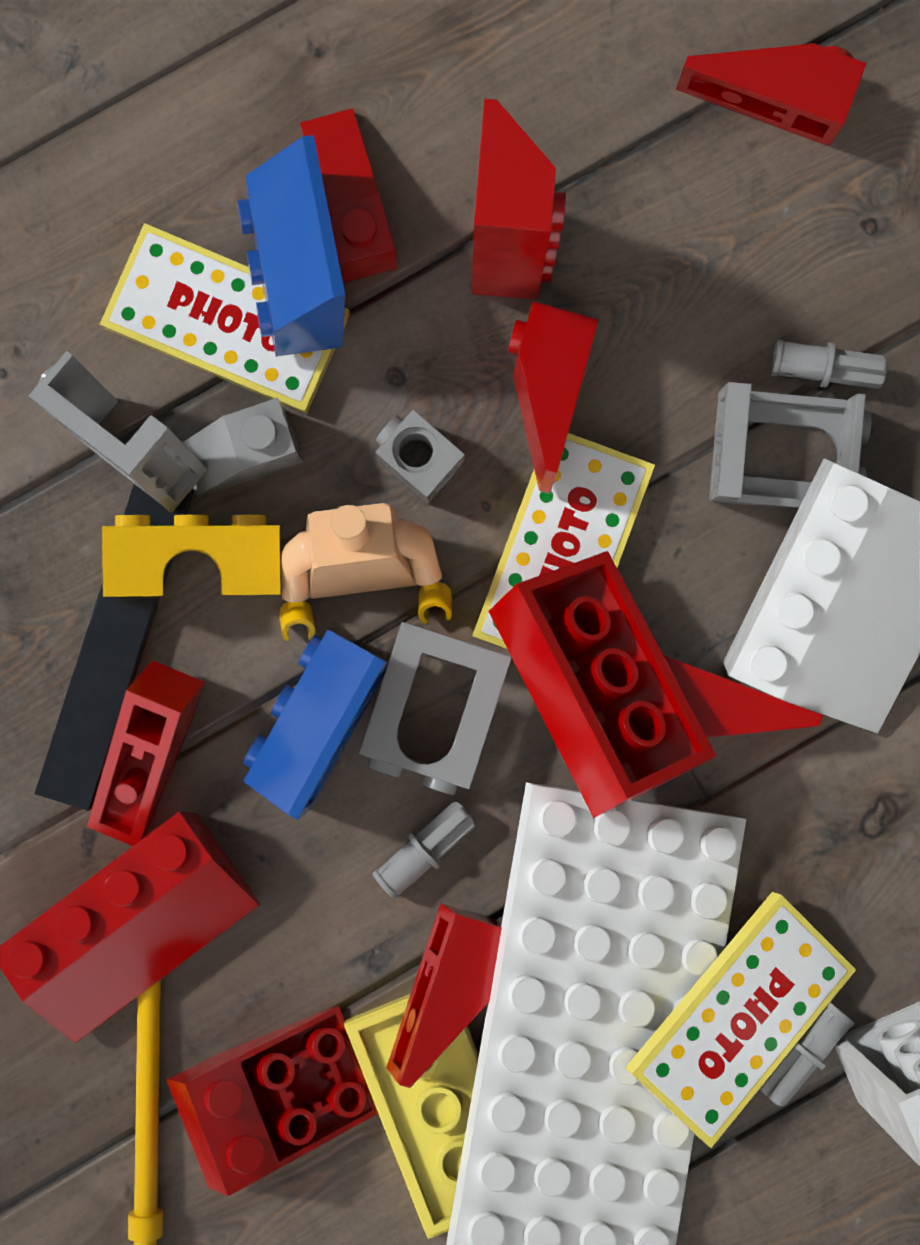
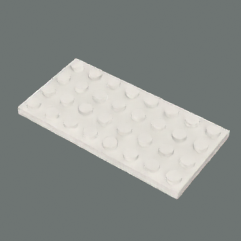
(592, 956)

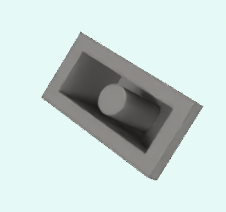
(244, 447)

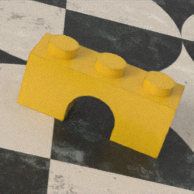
(138, 553)

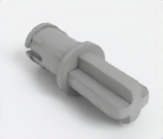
(828, 365)
(424, 849)
(807, 1055)

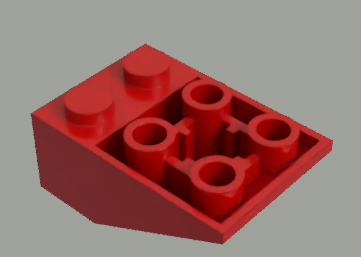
(271, 1100)

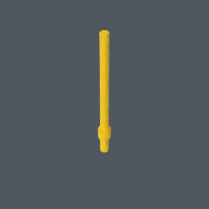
(146, 1220)

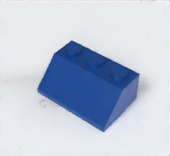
(294, 252)
(313, 722)

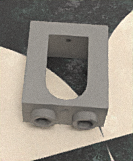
(737, 405)
(151, 458)
(381, 735)

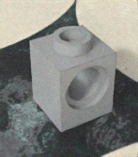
(423, 480)

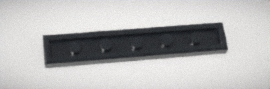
(100, 680)

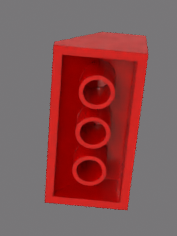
(515, 210)
(600, 682)
(126, 927)

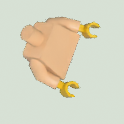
(358, 553)

